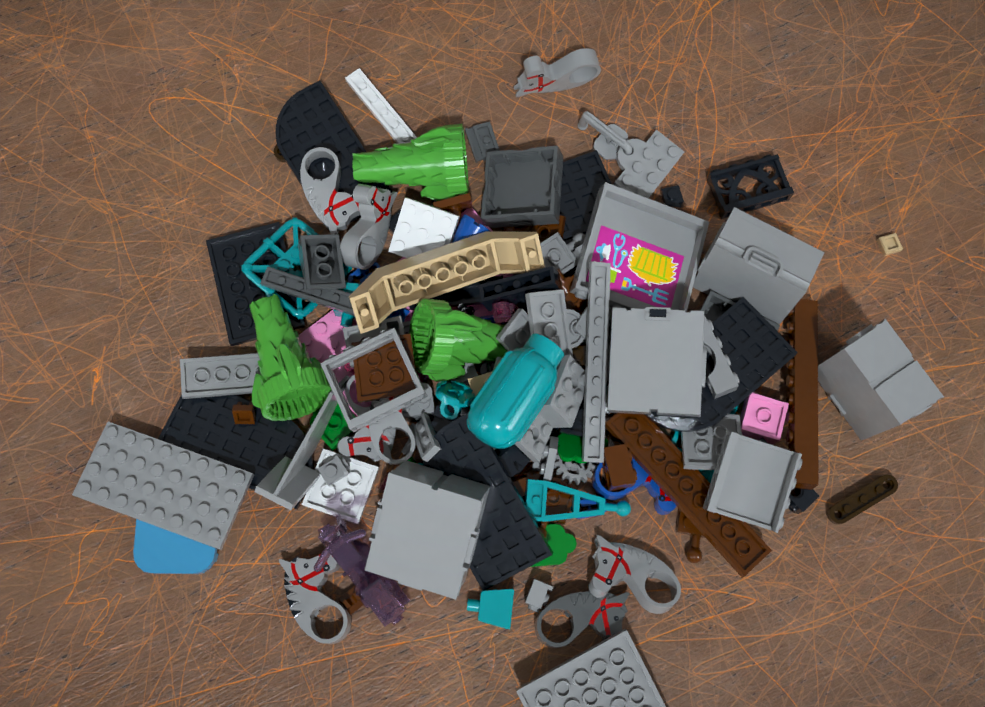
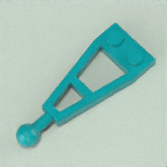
(537, 495)

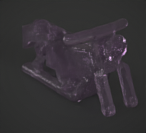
(377, 591)

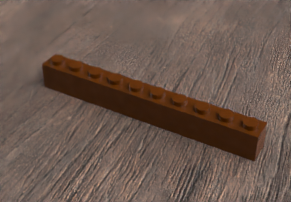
(803, 391)

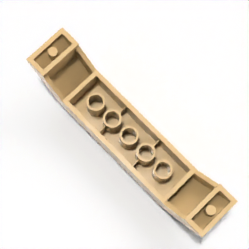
(443, 271)

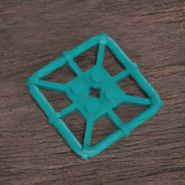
(284, 263)

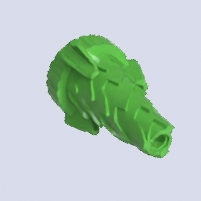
(430, 160)
(451, 338)
(289, 379)

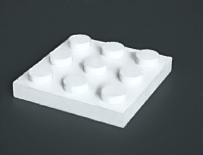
(421, 229)
(345, 496)

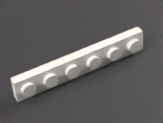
(379, 107)

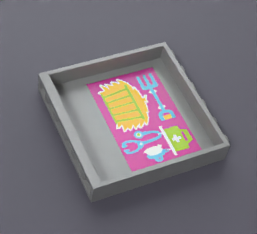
(649, 249)

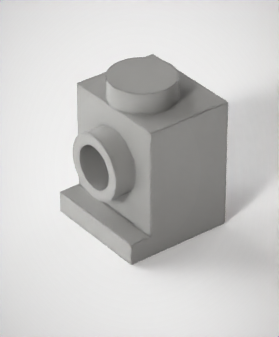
(537, 595)

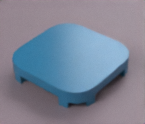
(169, 553)

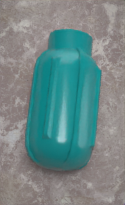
(515, 392)

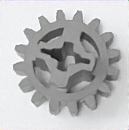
(573, 471)

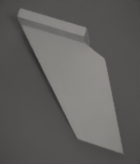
(290, 477)

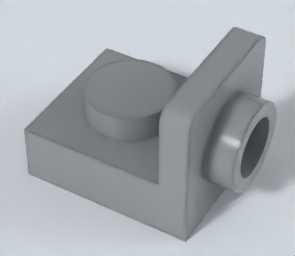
(334, 470)

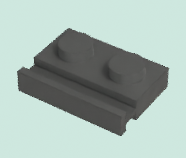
(481, 140)

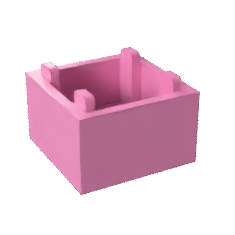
(763, 418)

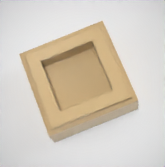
(889, 244)

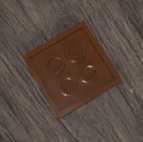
(383, 372)

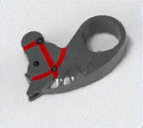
(584, 609)

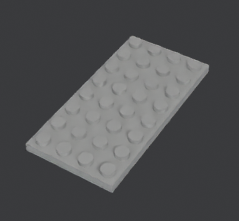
(164, 485)

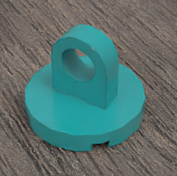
(453, 394)

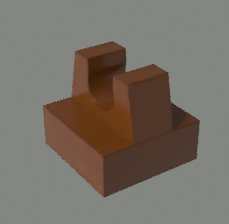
(244, 413)
(351, 601)

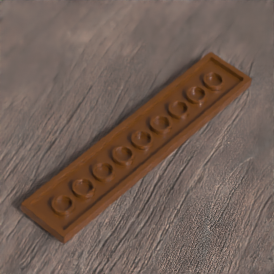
(687, 490)

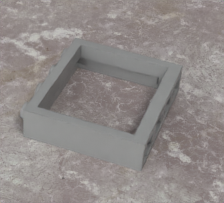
(386, 409)

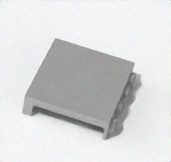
(752, 481)

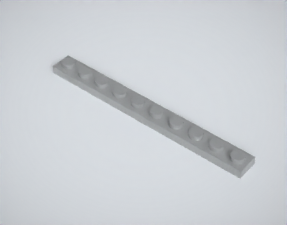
(596, 362)

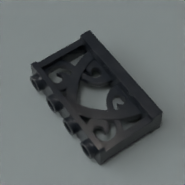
(748, 169)

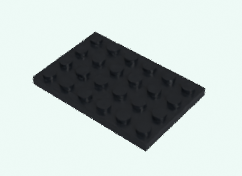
(234, 288)

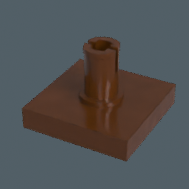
(455, 204)

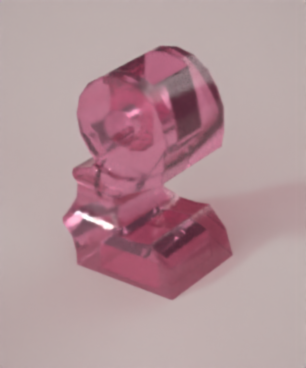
(504, 311)

